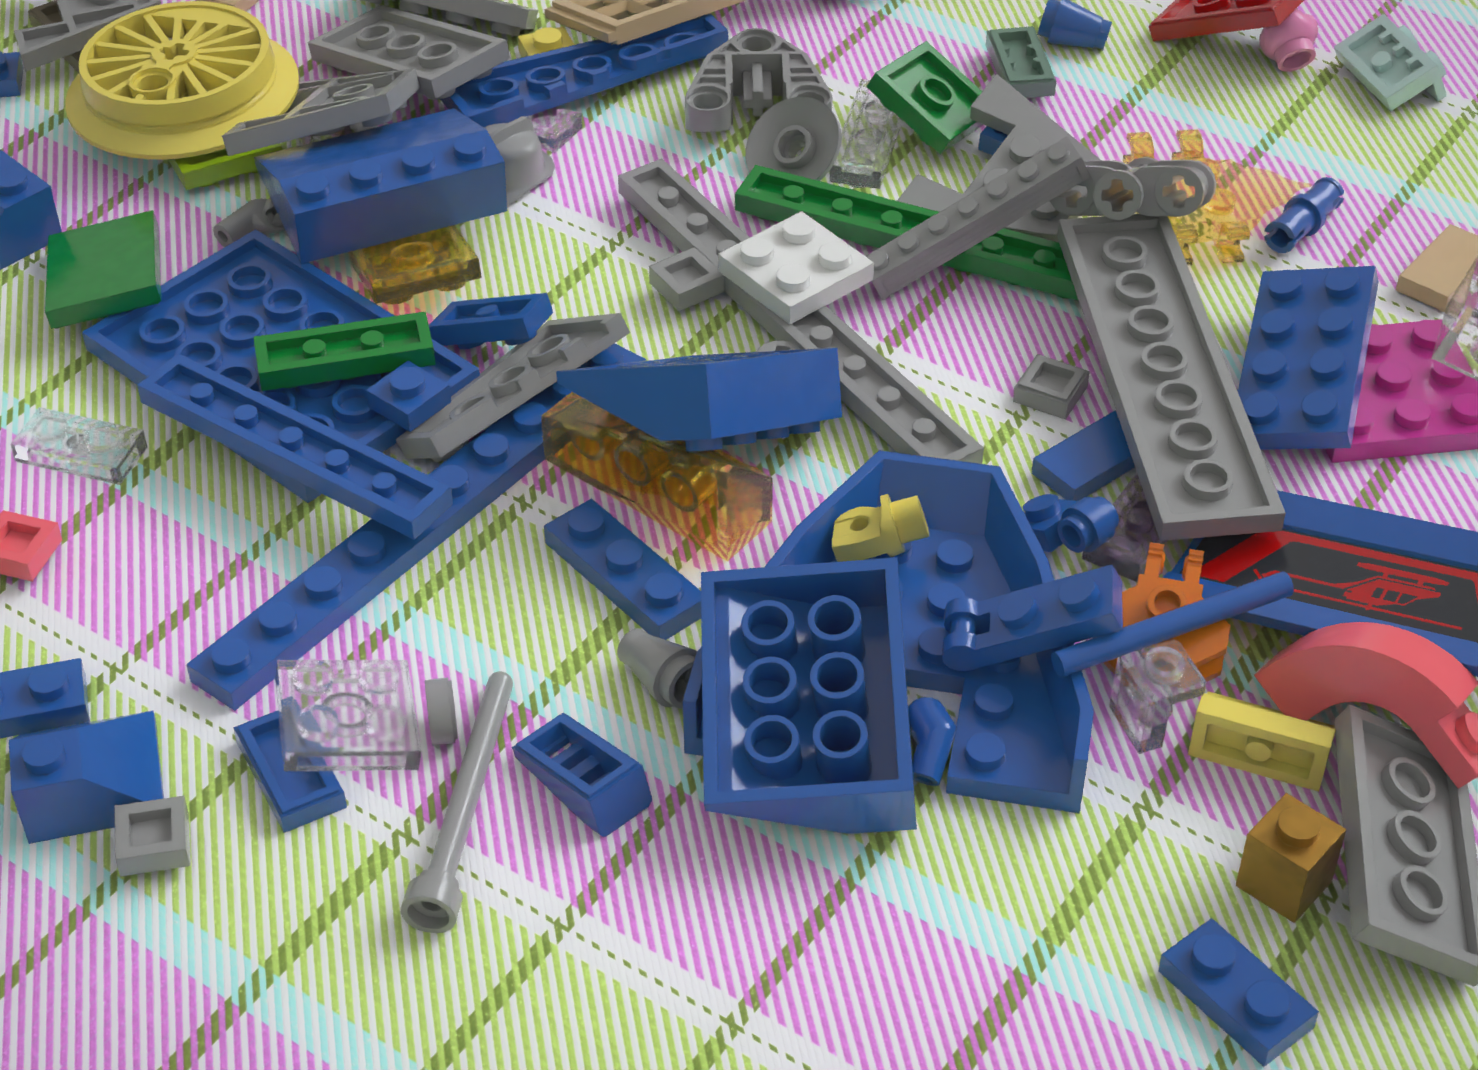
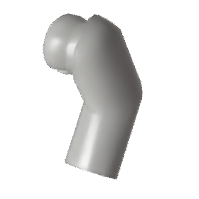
(255, 214)

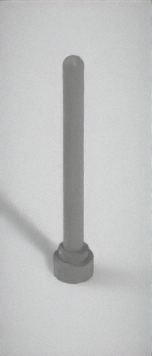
(435, 896)

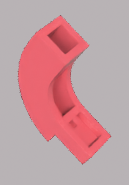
(1387, 670)

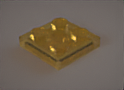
(416, 265)

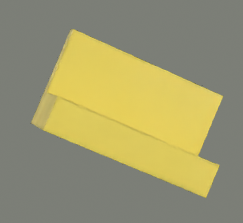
(1261, 740)

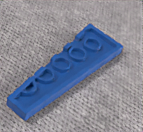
(580, 70)

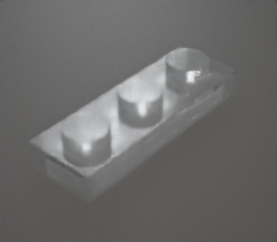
(865, 142)

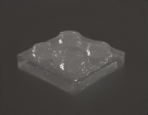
(347, 715)

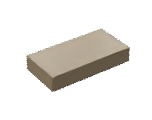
(1440, 268)

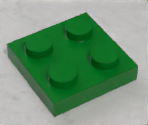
(928, 96)

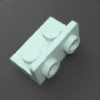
(1391, 63)

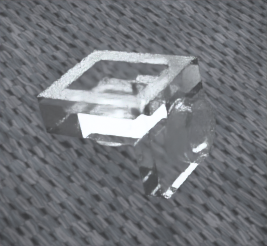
(1147, 687)

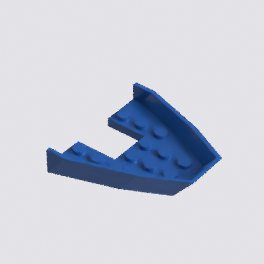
(1018, 722)

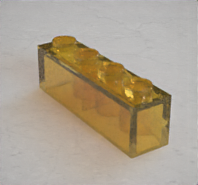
(693, 493)

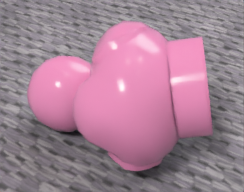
(1291, 41)

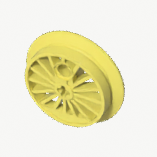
(149, 92)

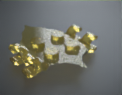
(1238, 200)

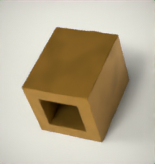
(1290, 857)

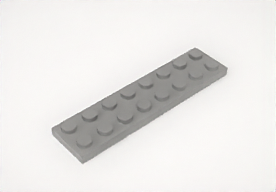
(1169, 380)

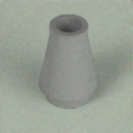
(658, 664)

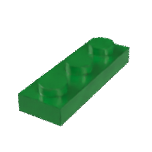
(343, 351)

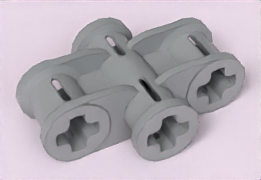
(1140, 187)

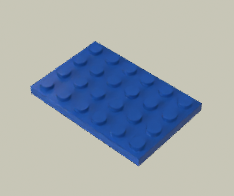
(248, 293)

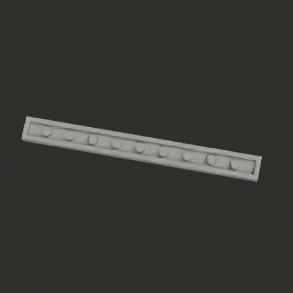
(867, 379)

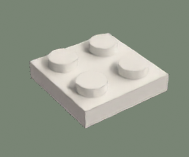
(795, 267)

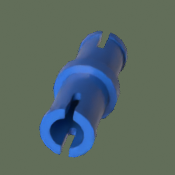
(1304, 215)

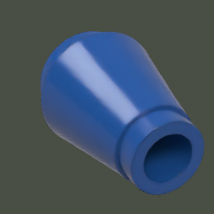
(1073, 25)

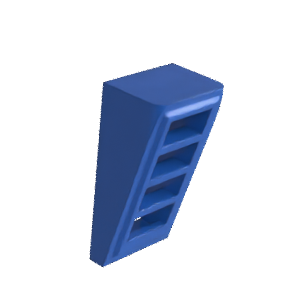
(589, 776)

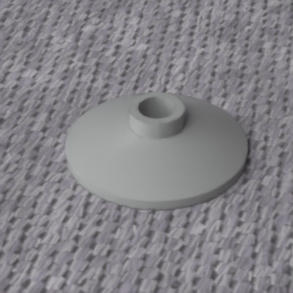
(790, 127)

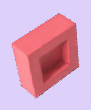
(26, 544)

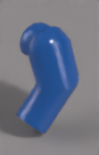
(934, 734)

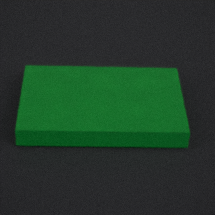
(103, 270)

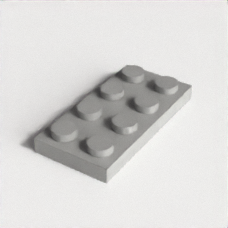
(402, 40)
(1407, 847)

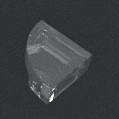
(556, 130)

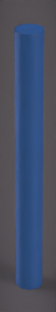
(1172, 624)

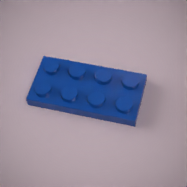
(1308, 356)

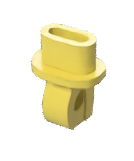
(878, 530)

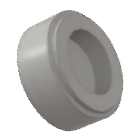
(441, 711)

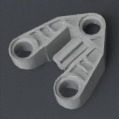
(750, 66)

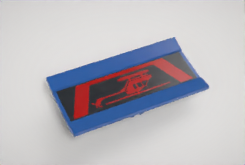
(1354, 569)

